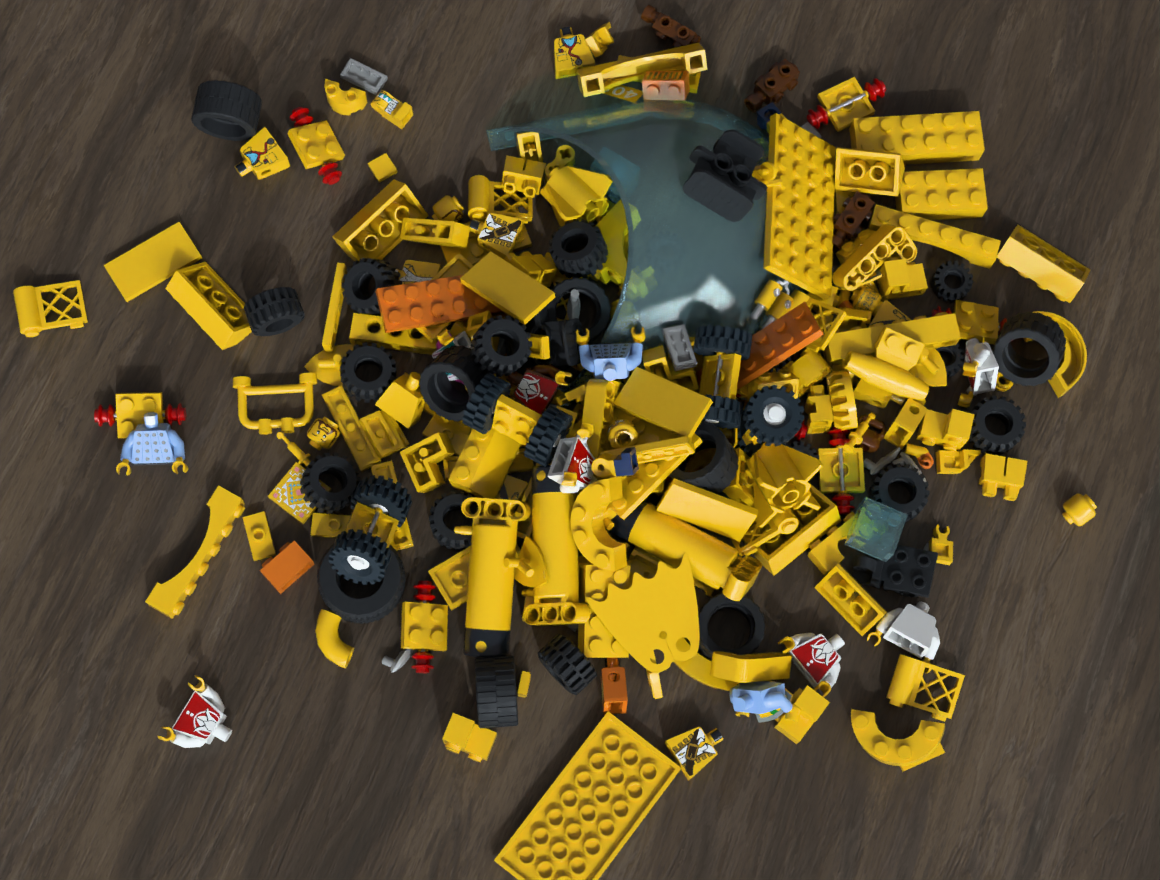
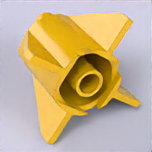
(577, 194)
(781, 480)

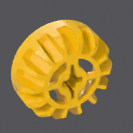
(842, 400)

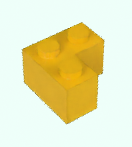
(901, 279)
(657, 363)
(945, 430)
(422, 461)
(811, 708)
(468, 737)

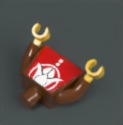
(537, 386)

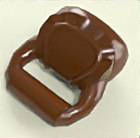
(871, 438)

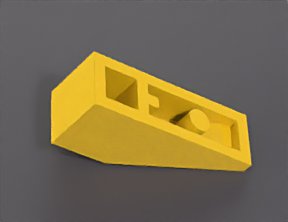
(435, 232)

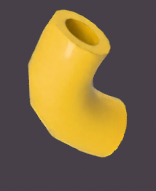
(329, 639)

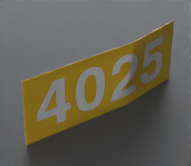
(625, 93)

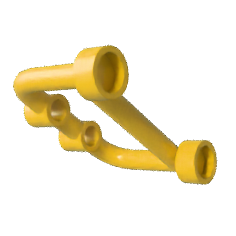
(287, 424)

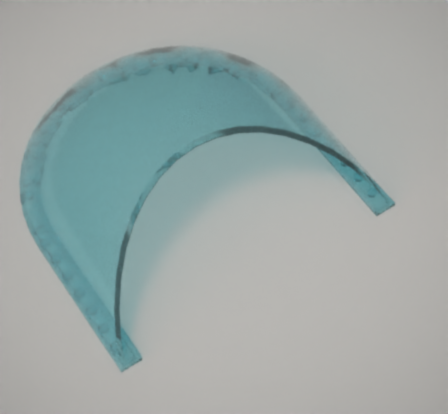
(681, 255)

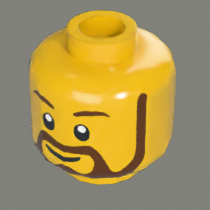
(448, 209)
(323, 433)

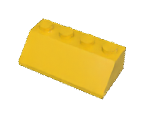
(379, 223)
(1043, 264)
(210, 304)
(484, 463)
(812, 525)

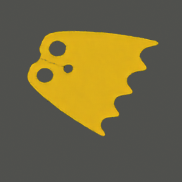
(650, 607)

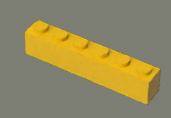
(932, 331)

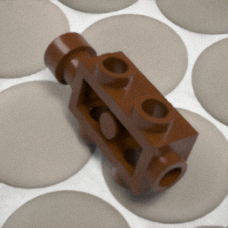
(669, 28)
(782, 76)
(854, 215)

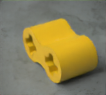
(561, 160)

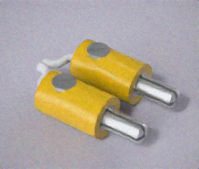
(773, 301)

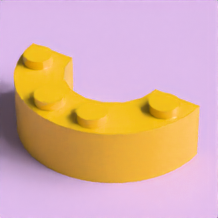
(1074, 357)
(589, 527)
(896, 751)

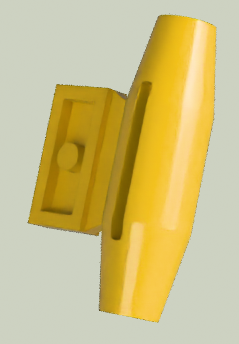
(890, 366)

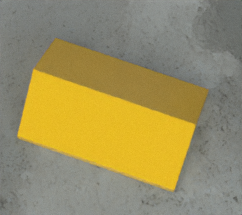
(868, 171)
(850, 599)

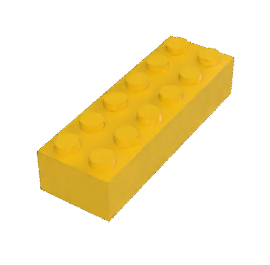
(922, 136)

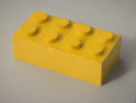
(943, 194)
(593, 636)

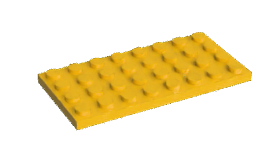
(800, 208)
(590, 807)

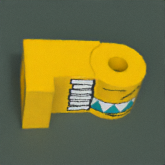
(392, 109)

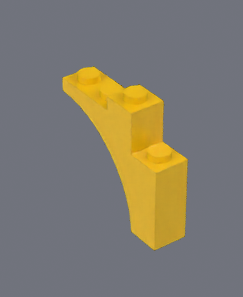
(615, 234)

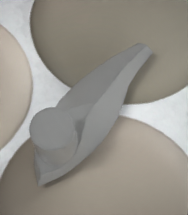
(573, 305)
(905, 459)
(882, 463)
(396, 664)

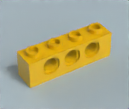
(403, 342)

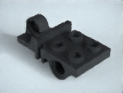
(906, 572)

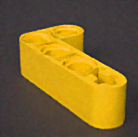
(852, 275)
(599, 411)
(751, 666)

